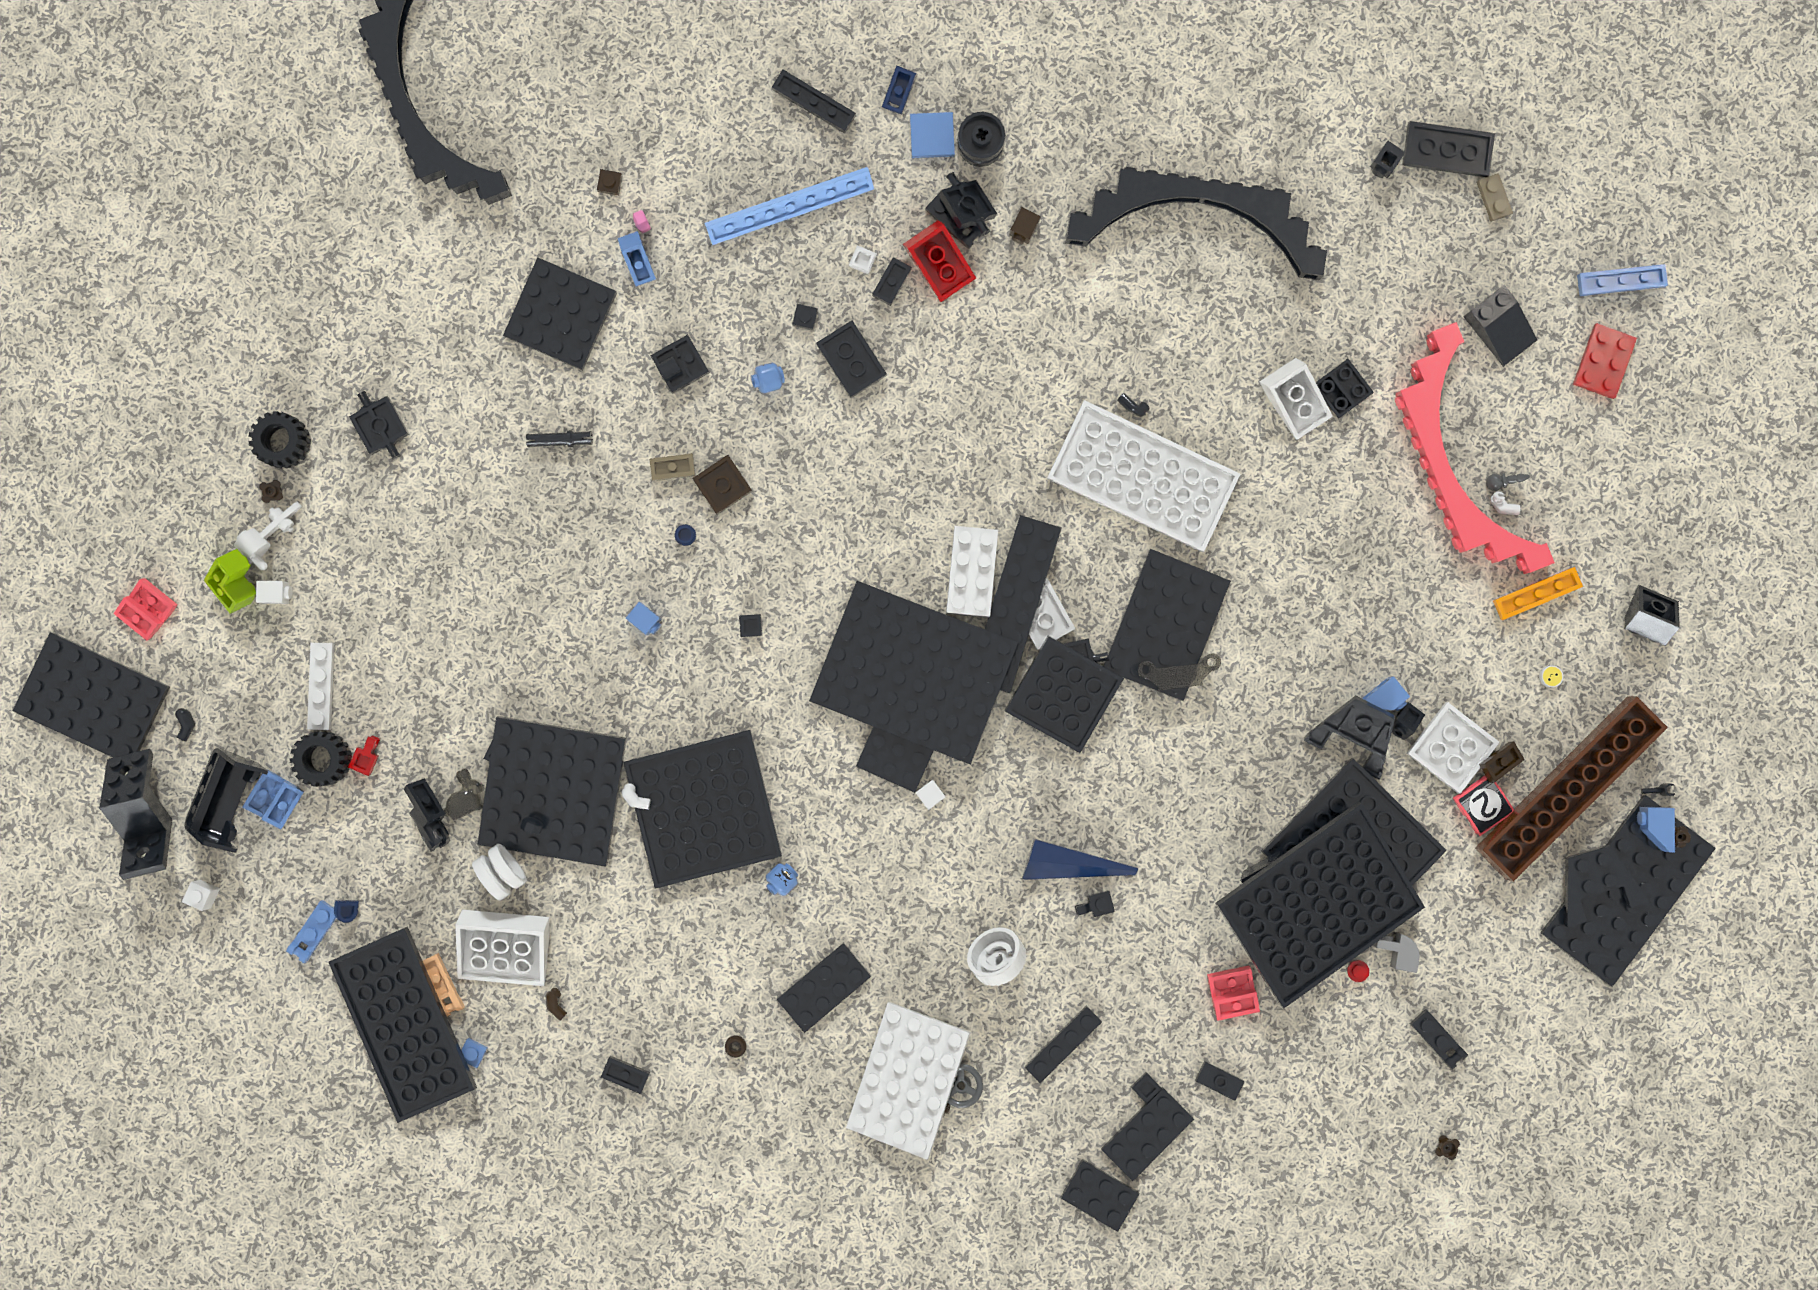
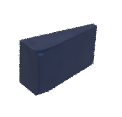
(899, 89)

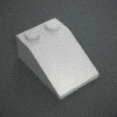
(1296, 398)

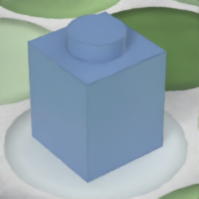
(644, 619)

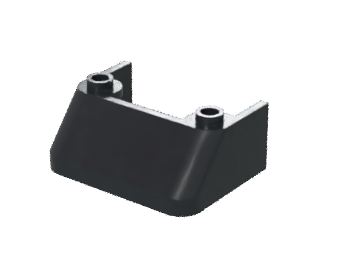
(218, 798)

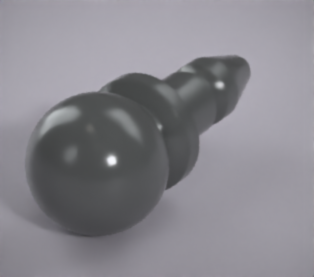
(1496, 482)

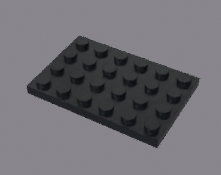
(1166, 619)
(90, 697)

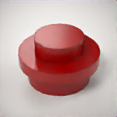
(1358, 971)

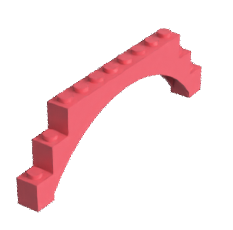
(1422, 416)

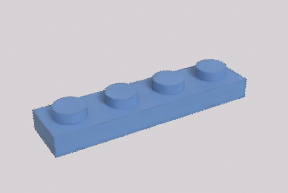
(1622, 280)

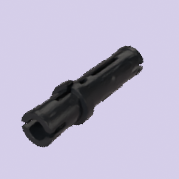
(558, 439)

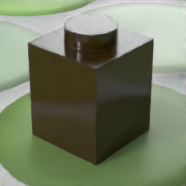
(1024, 226)

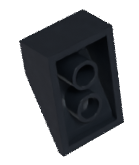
(1502, 325)

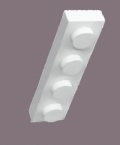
(320, 686)

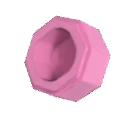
(641, 221)

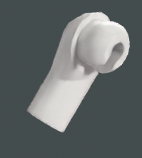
(633, 800)

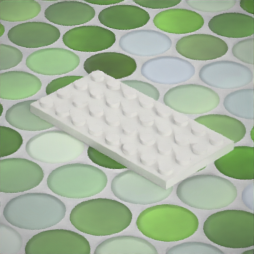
(1143, 476)

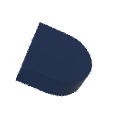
(346, 910)

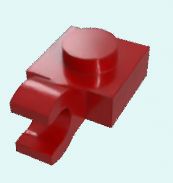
(364, 758)

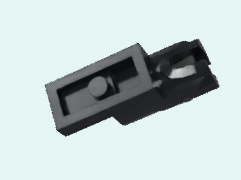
(427, 814)

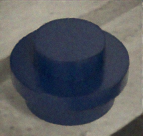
(685, 535)

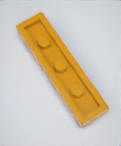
(1537, 593)

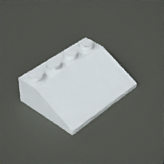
(502, 947)

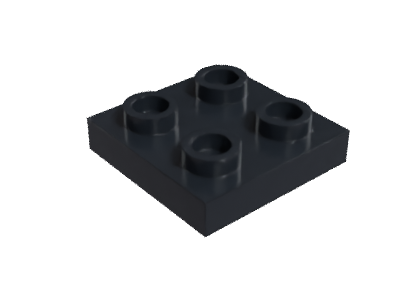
(680, 364)

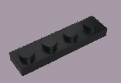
(813, 101)
(1063, 1044)

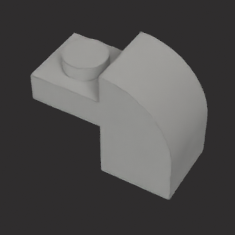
(1404, 954)

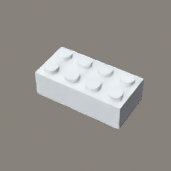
(972, 571)

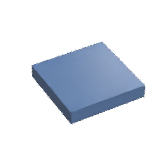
(932, 135)

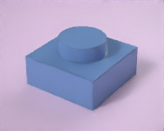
(473, 1052)

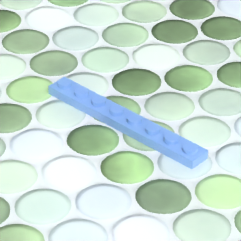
(789, 206)

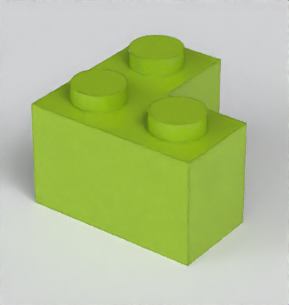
(228, 581)

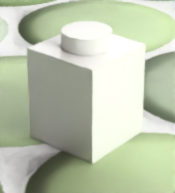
(273, 592)
(200, 895)

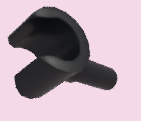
(1662, 789)

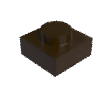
(609, 182)

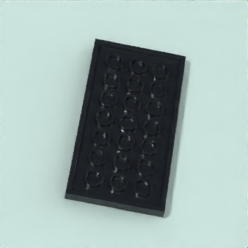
(1613, 930)
(402, 1024)

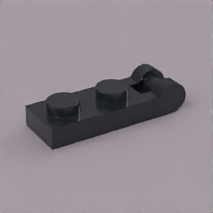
(939, 212)
(1438, 1038)

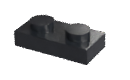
(892, 281)
(625, 1074)

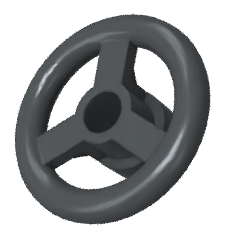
(976, 1093)

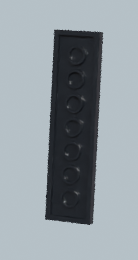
(1022, 586)

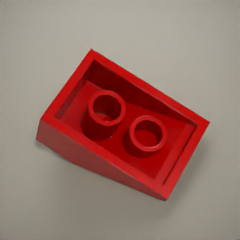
(939, 260)

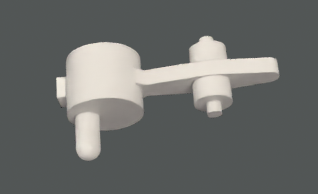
(254, 544)

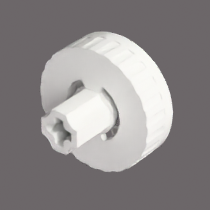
(996, 967)

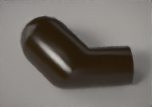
(552, 1004)

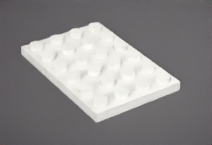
(908, 1080)

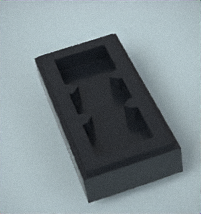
(1219, 1080)

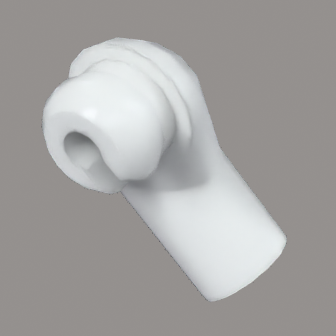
(1501, 506)

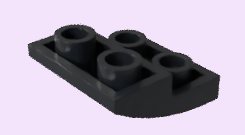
(1343, 388)

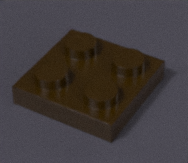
(722, 484)

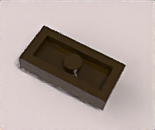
(1501, 762)

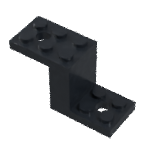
(136, 814)

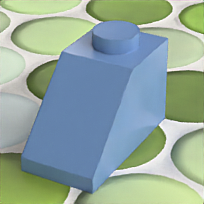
(636, 258)
(1388, 695)
(1658, 826)

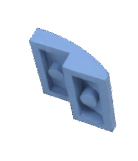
(273, 799)

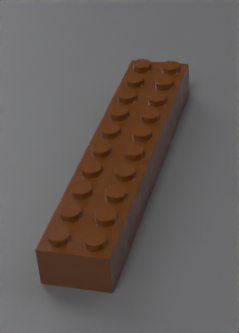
(1571, 788)

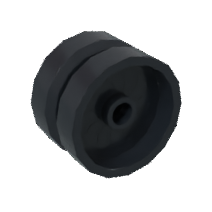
(977, 127)

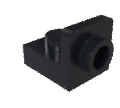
(1407, 721)

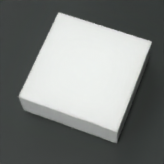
(862, 259)
(930, 794)

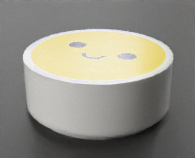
(1551, 676)

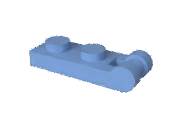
(313, 931)

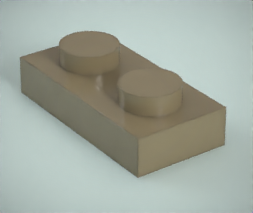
(1494, 197)
(672, 467)

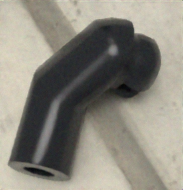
(1139, 410)

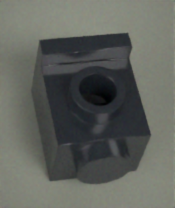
(1390, 154)

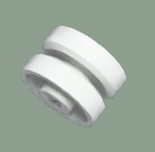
(499, 872)

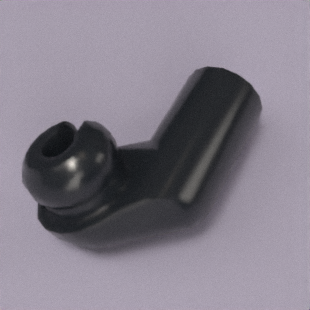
(187, 723)

